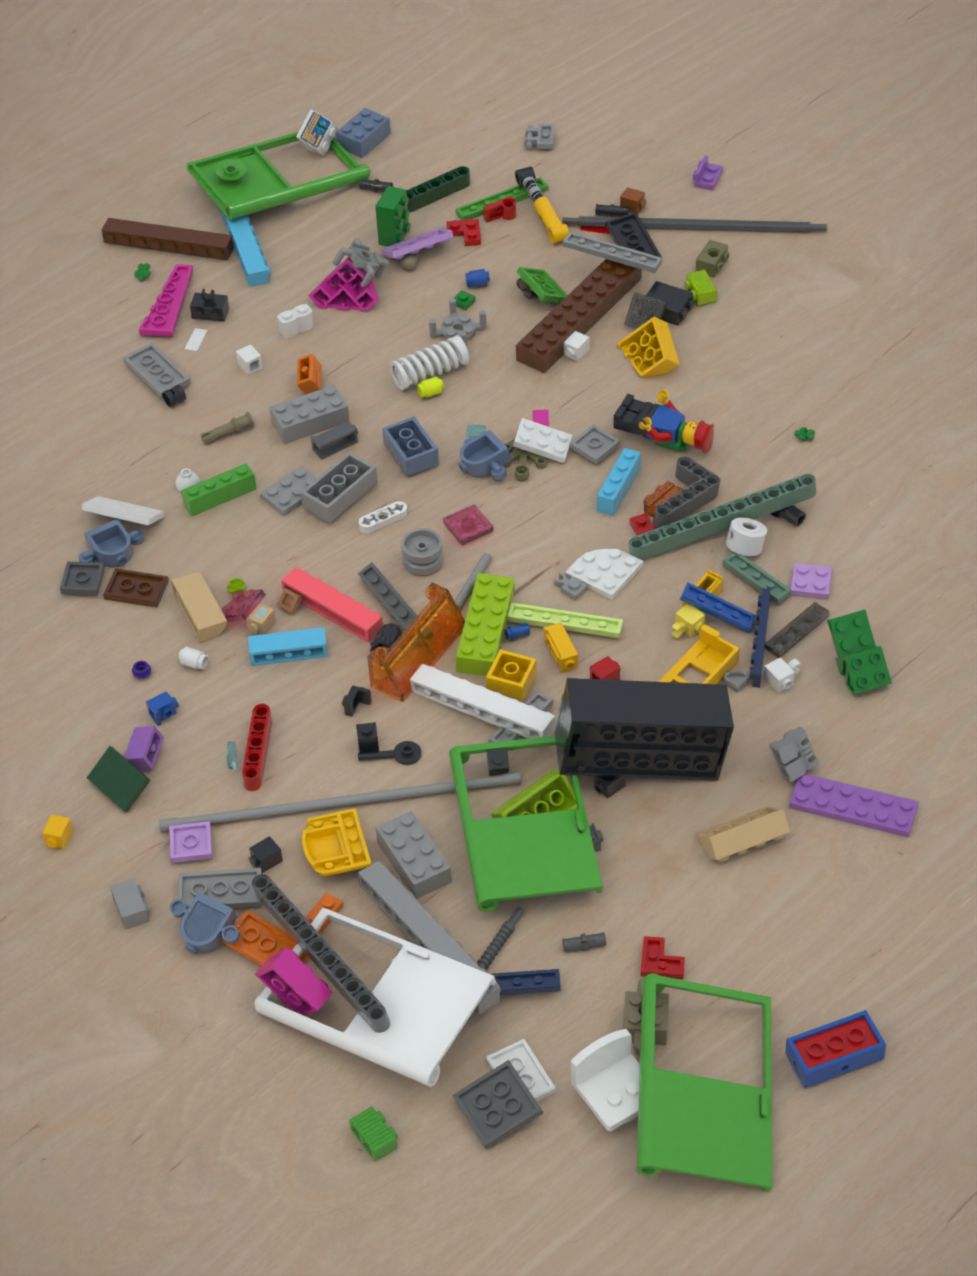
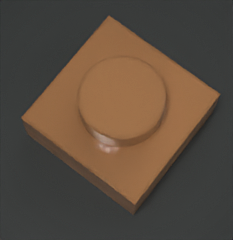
(289, 600)

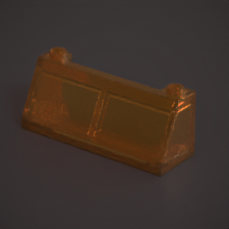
(419, 644)

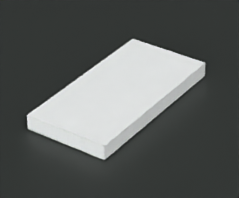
(122, 510)

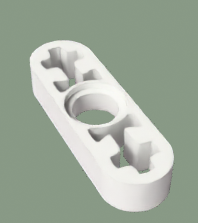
(371, 521)

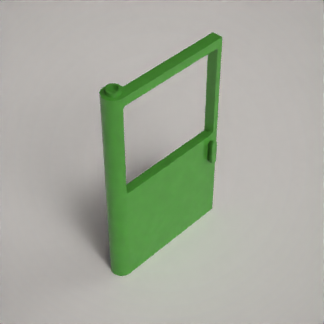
(263, 184)
(525, 852)
(699, 1121)

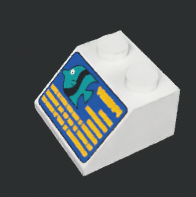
(317, 133)

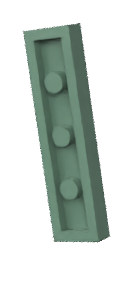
(756, 577)

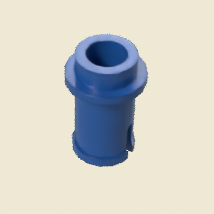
(517, 631)

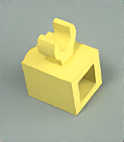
(688, 621)

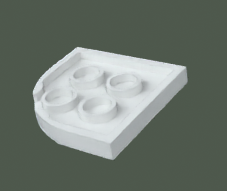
(605, 570)

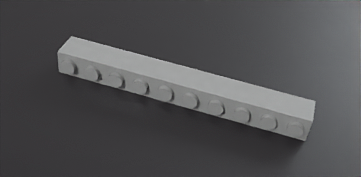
(417, 922)

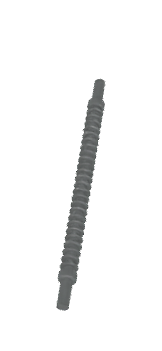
(504, 932)

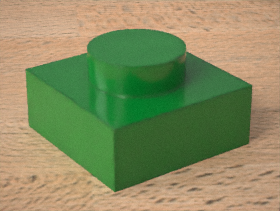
(464, 300)

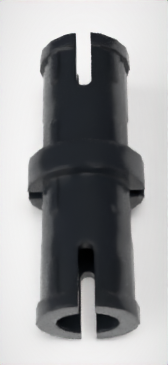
(368, 184)
(611, 210)

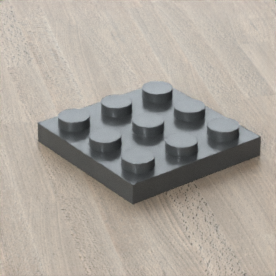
(497, 1104)

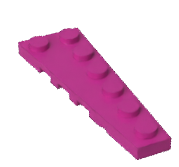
(167, 309)

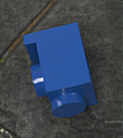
(162, 707)

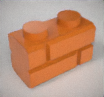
(309, 374)

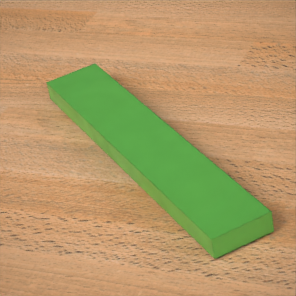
(475, 208)

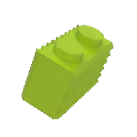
(701, 286)

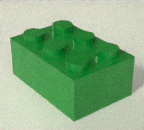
(392, 216)

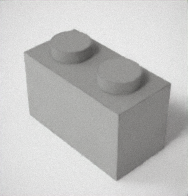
(130, 904)

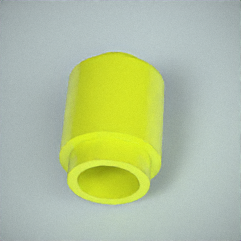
(430, 387)

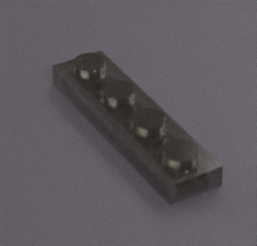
(797, 629)

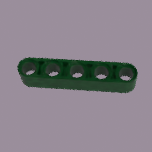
(438, 188)

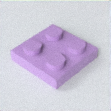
(811, 581)
(190, 842)

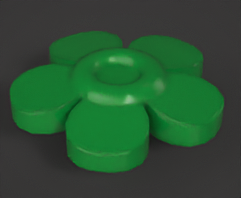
(143, 271)
(804, 434)

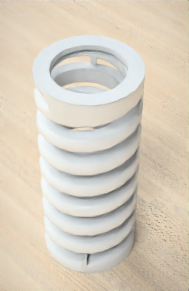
(430, 365)

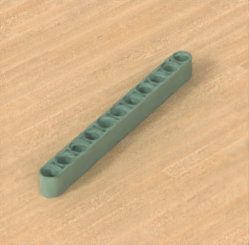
(720, 517)

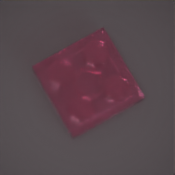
(468, 524)
(242, 604)

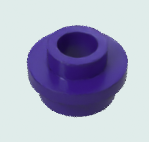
(141, 669)

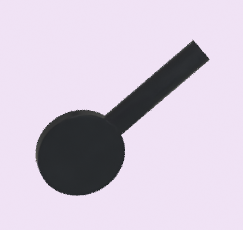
(404, 753)

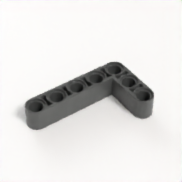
(701, 489)

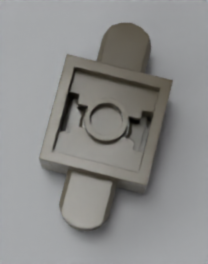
(632, 1017)

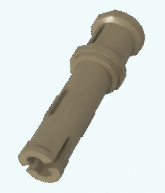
(235, 425)

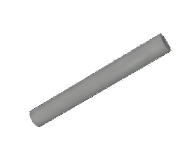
(469, 585)

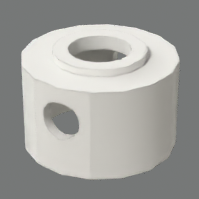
(746, 536)

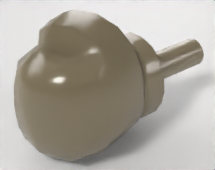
(409, 261)

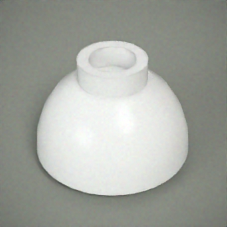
(186, 479)

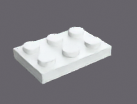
(542, 440)

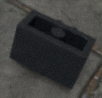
(209, 306)

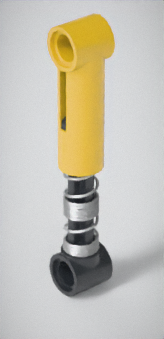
(556, 230)

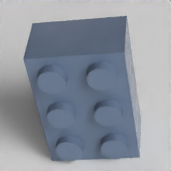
(363, 132)
(410, 446)

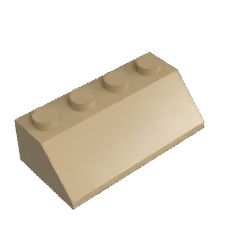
(744, 832)

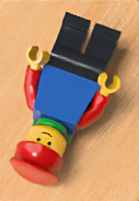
(662, 424)

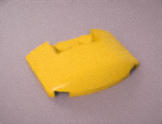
(335, 843)

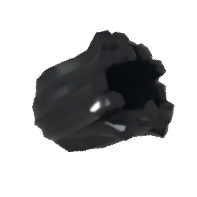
(386, 636)

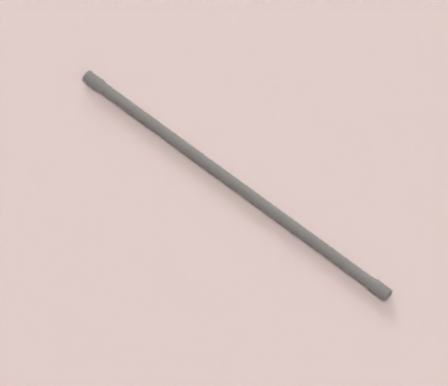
(503, 779)

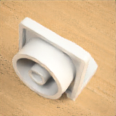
(608, 1079)

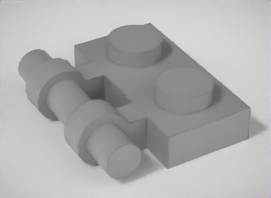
(544, 137)

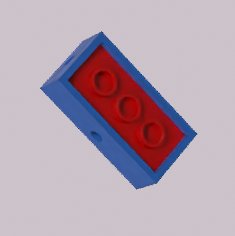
(835, 1049)

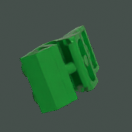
(857, 653)

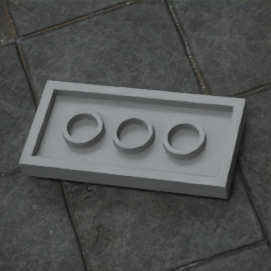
(156, 369)
(225, 886)

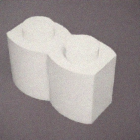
(295, 321)

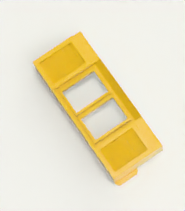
(709, 655)

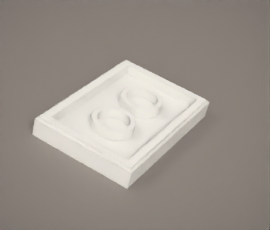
(526, 1066)

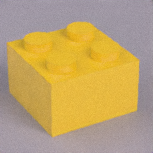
(511, 675)

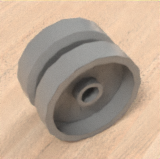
(422, 551)

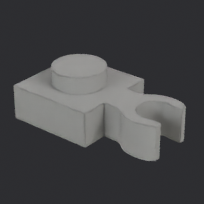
(571, 587)

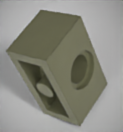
(712, 257)

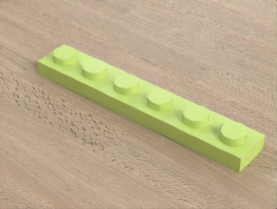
(570, 620)

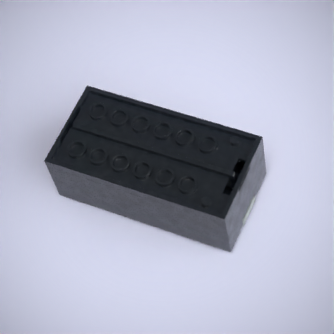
(643, 729)

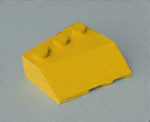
(650, 349)

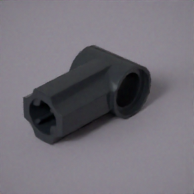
(791, 514)

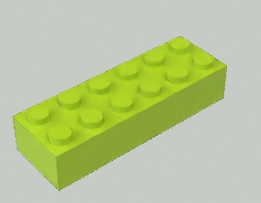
(485, 623)

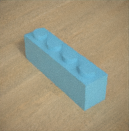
(618, 481)
(287, 646)

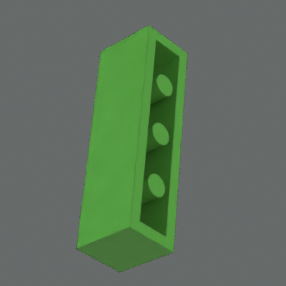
(219, 489)

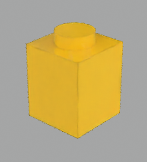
(57, 831)

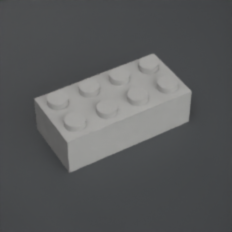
(309, 414)
(339, 487)
(413, 854)

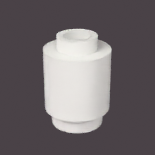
(193, 658)

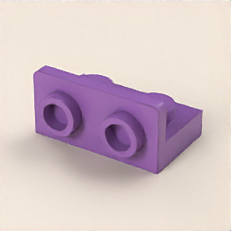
(707, 174)

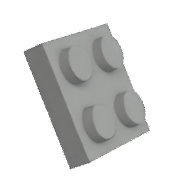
(594, 444)

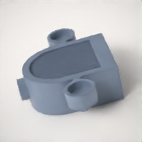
(484, 456)
(111, 544)
(205, 923)

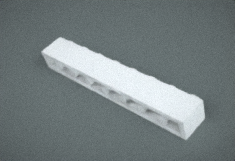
(482, 703)

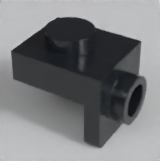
(355, 696)

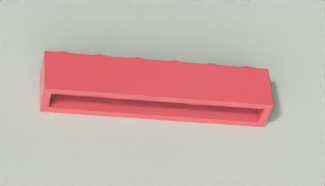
(334, 605)

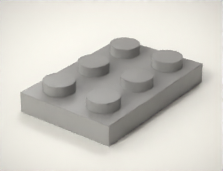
(286, 493)

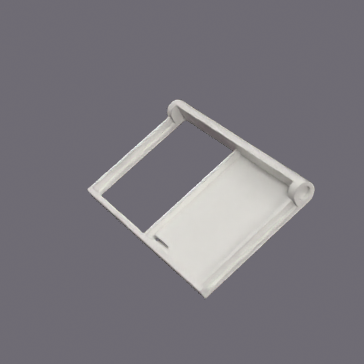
(423, 1000)

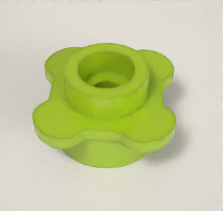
(236, 585)

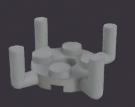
(363, 259)
(463, 322)

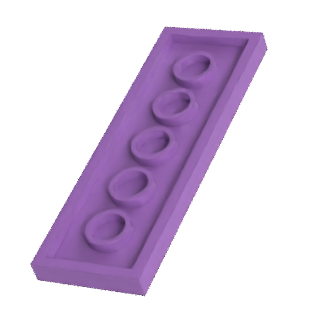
(854, 804)

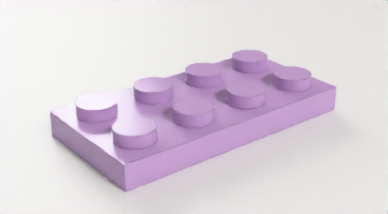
(413, 244)

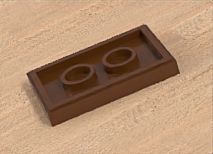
(136, 587)

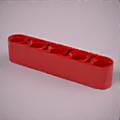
(257, 747)

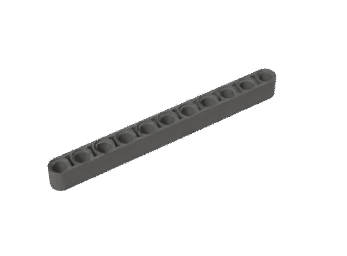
(321, 953)

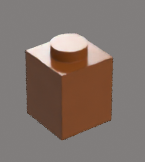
(633, 199)

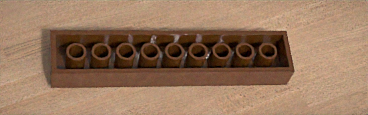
(576, 312)

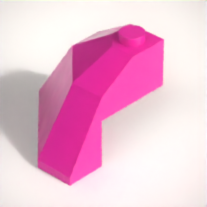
(343, 289)

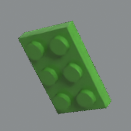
(542, 284)

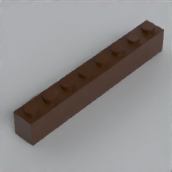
(167, 239)

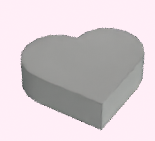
(736, 680)

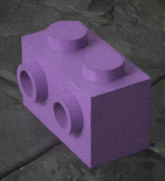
(144, 747)

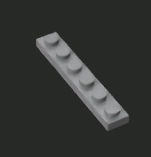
(612, 252)

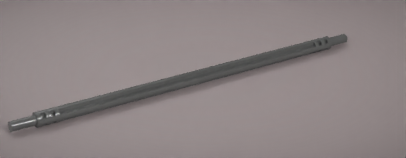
(705, 224)

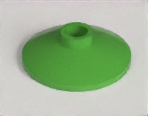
(230, 169)

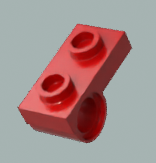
(503, 208)

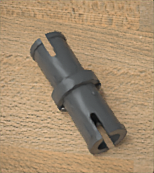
(598, 940)

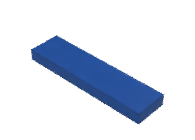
(717, 607)

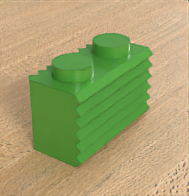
(374, 1133)

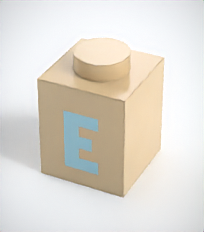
(261, 619)

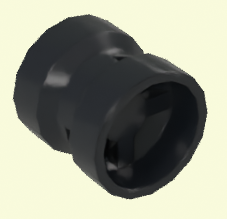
(174, 395)

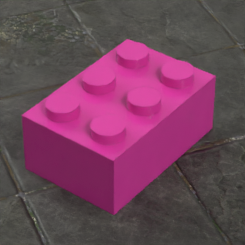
(294, 982)

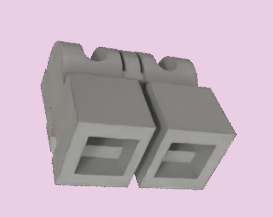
(794, 754)

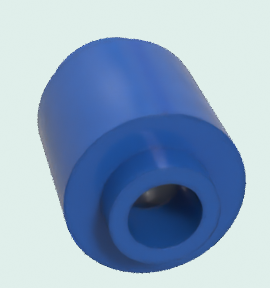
(477, 278)

